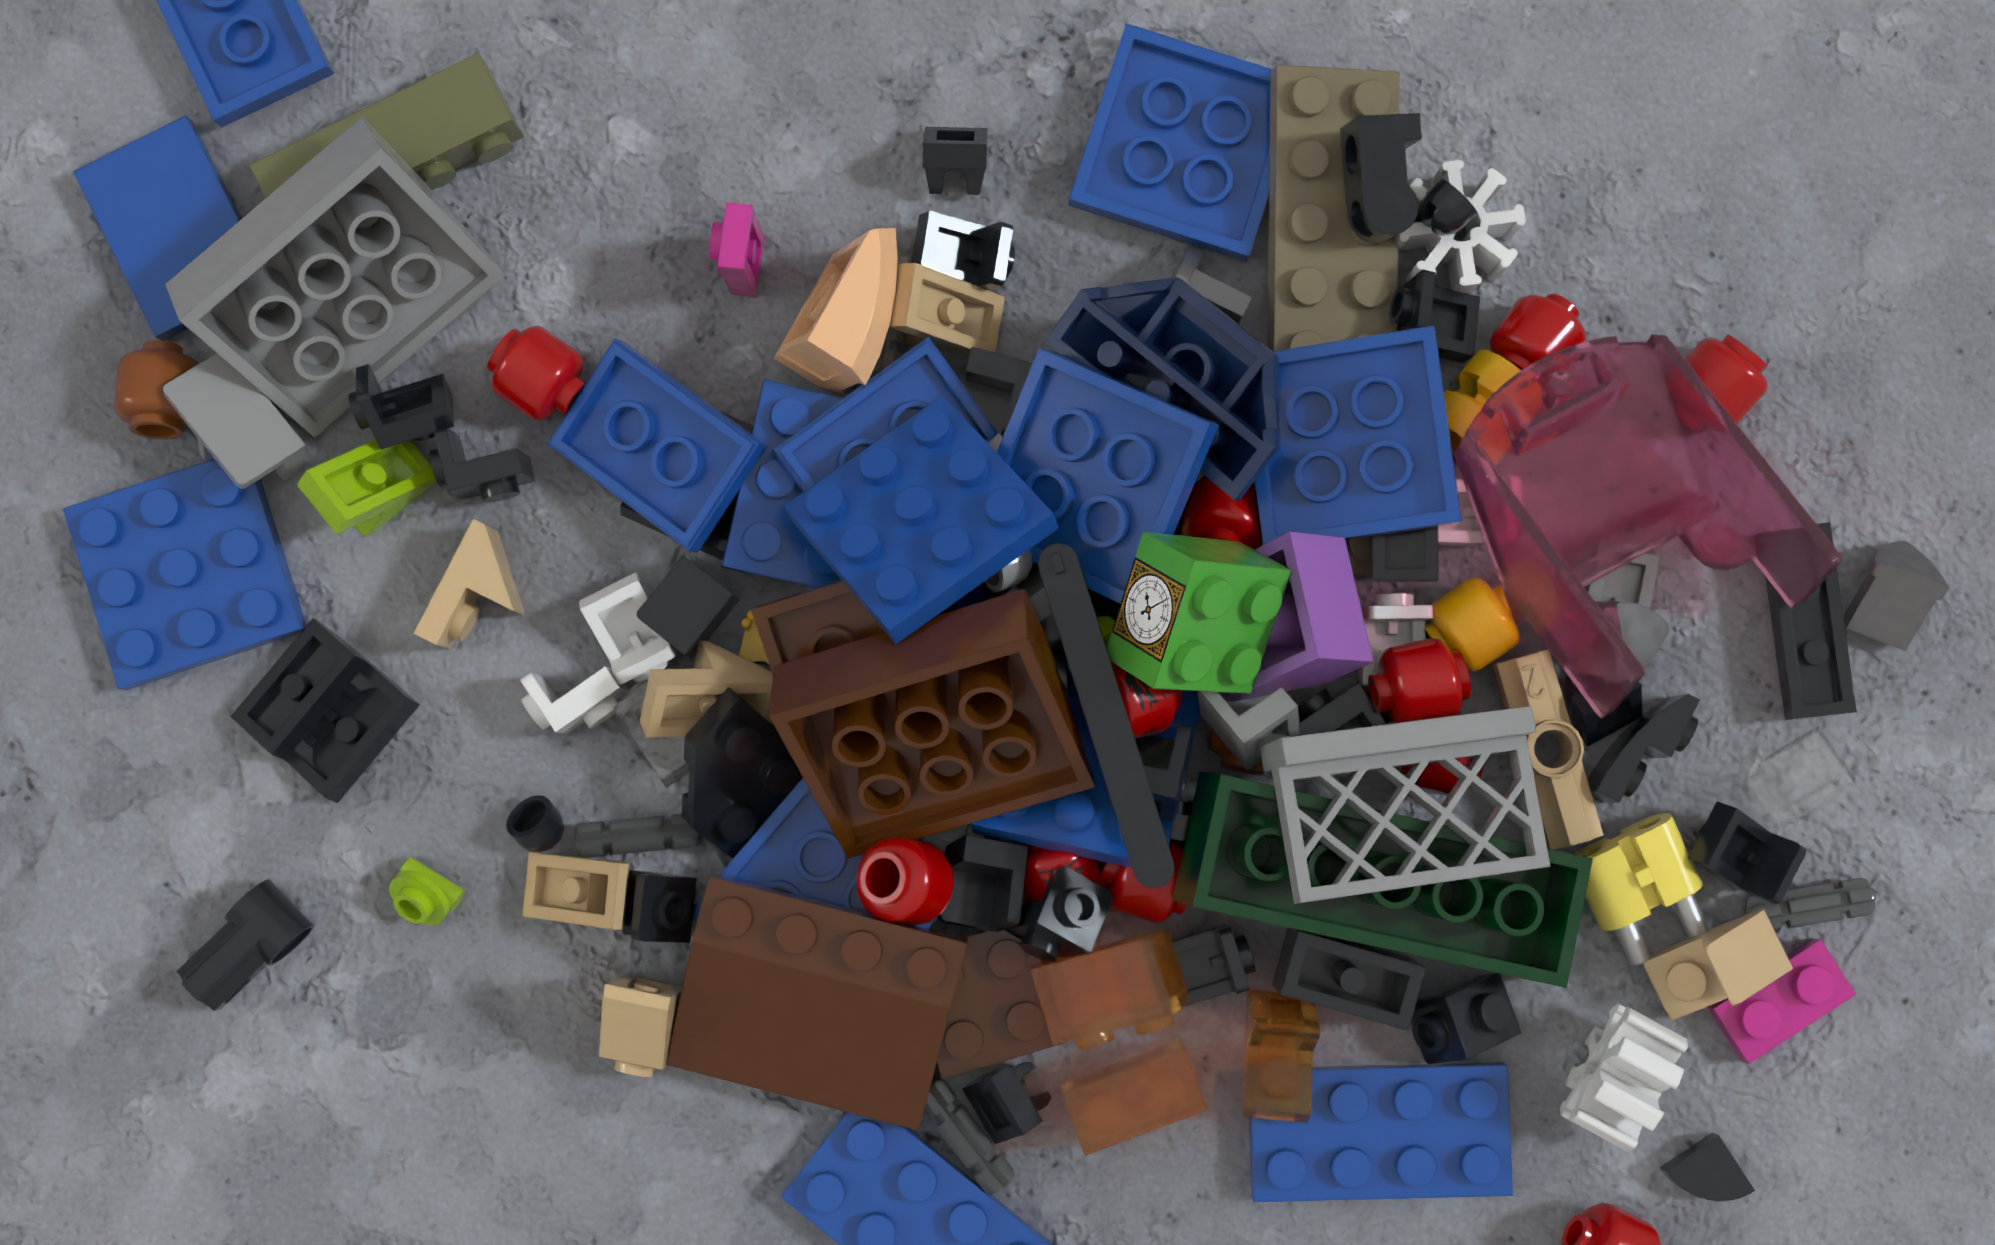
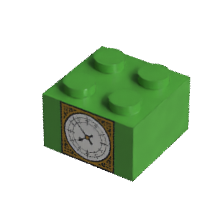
(1197, 613)

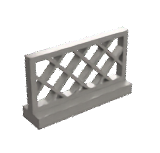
(1397, 746)

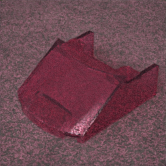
(1604, 462)

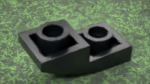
(1657, 734)

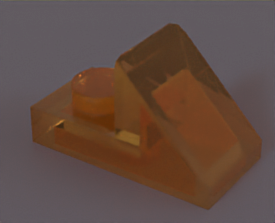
(1278, 1057)

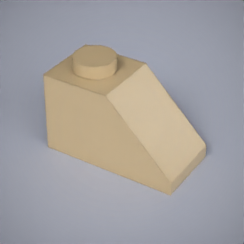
(638, 1023)

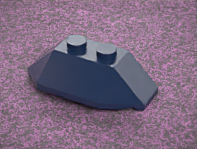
(1188, 354)

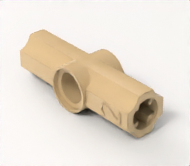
(1562, 789)

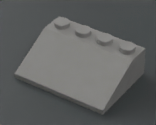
(333, 276)

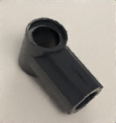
(257, 934)

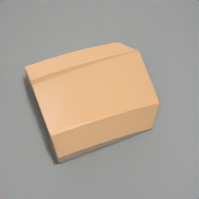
(845, 315)

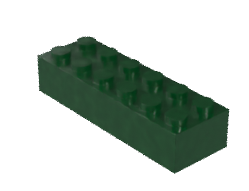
(1494, 923)

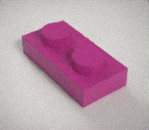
(738, 248)
(1784, 1005)

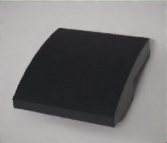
(325, 710)

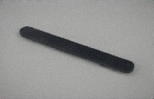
(1106, 716)

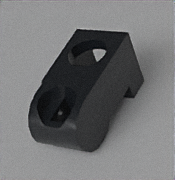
(1376, 174)

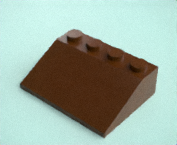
(932, 727)
(815, 1001)

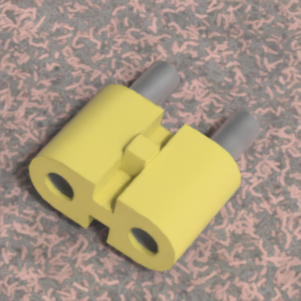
(1637, 873)

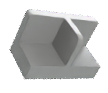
(235, 423)

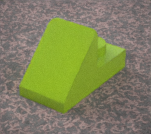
(367, 485)

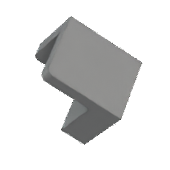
(1250, 722)

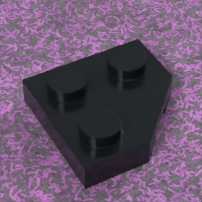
(735, 773)

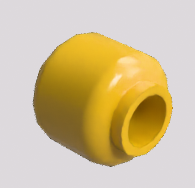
(1474, 622)

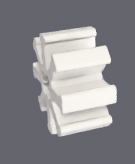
(1478, 245)
(1624, 1077)

